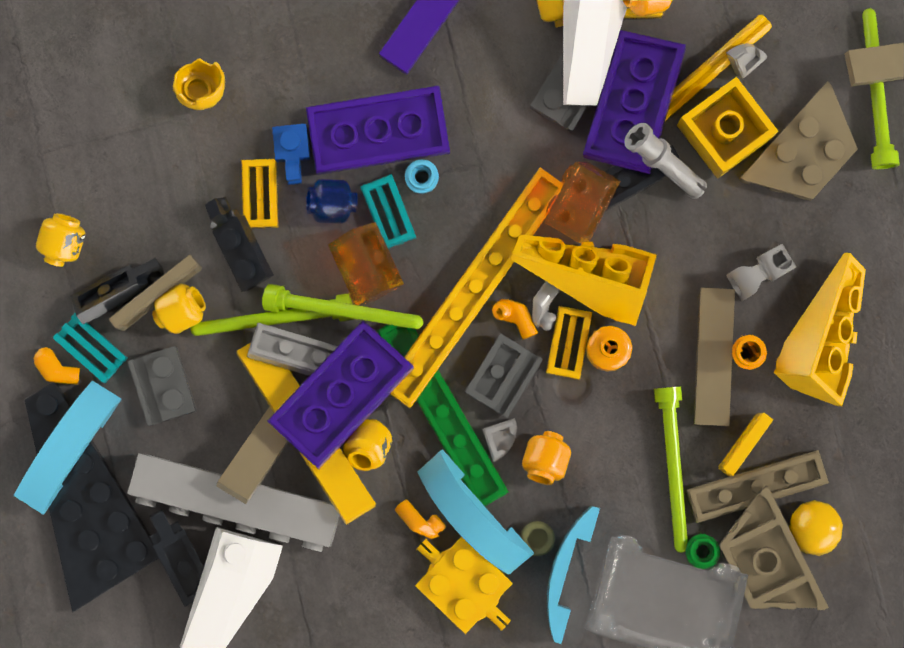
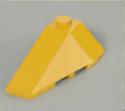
(600, 278)
(818, 346)

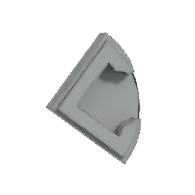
(745, 58)
(500, 438)

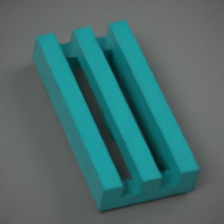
(399, 239)
(68, 328)

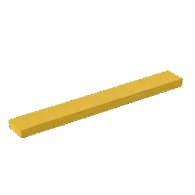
(475, 286)

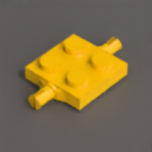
(463, 585)

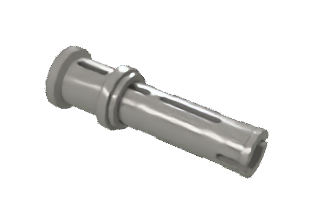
(658, 154)

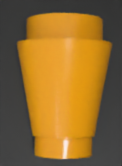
(756, 349)

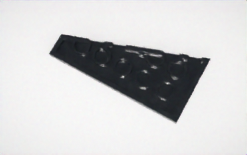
(91, 516)

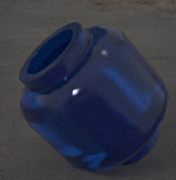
(331, 201)

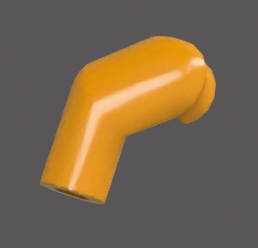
(515, 313)
(52, 370)
(417, 523)

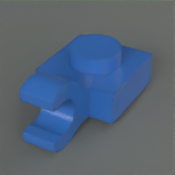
(290, 147)

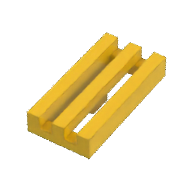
(261, 222)
(574, 313)
(745, 444)

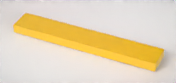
(336, 474)

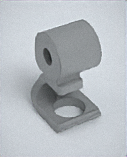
(770, 266)

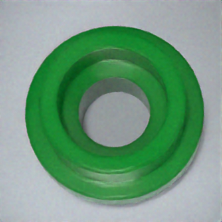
(713, 551)

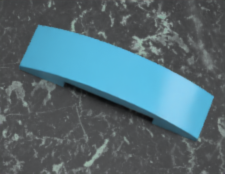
(66, 446)
(470, 516)
(559, 614)

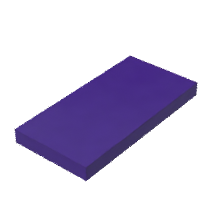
(634, 92)
(378, 130)
(340, 394)

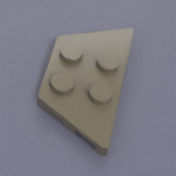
(807, 150)
(770, 556)

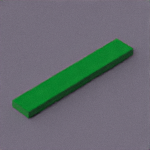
(451, 426)

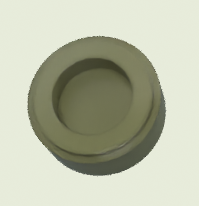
(538, 537)

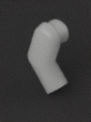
(541, 304)

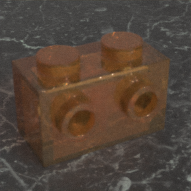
(581, 201)
(365, 264)

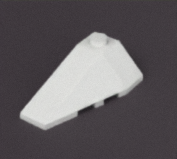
(588, 46)
(229, 587)

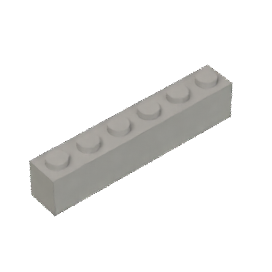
(268, 509)

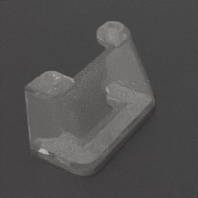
(664, 601)

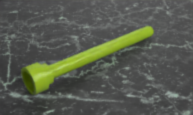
(884, 153)
(277, 298)
(266, 318)
(668, 401)

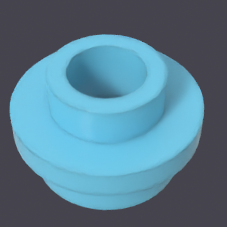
(421, 166)

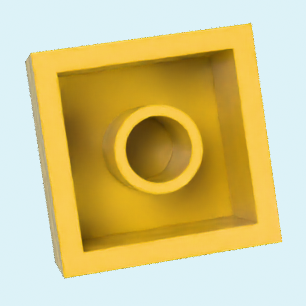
(727, 127)

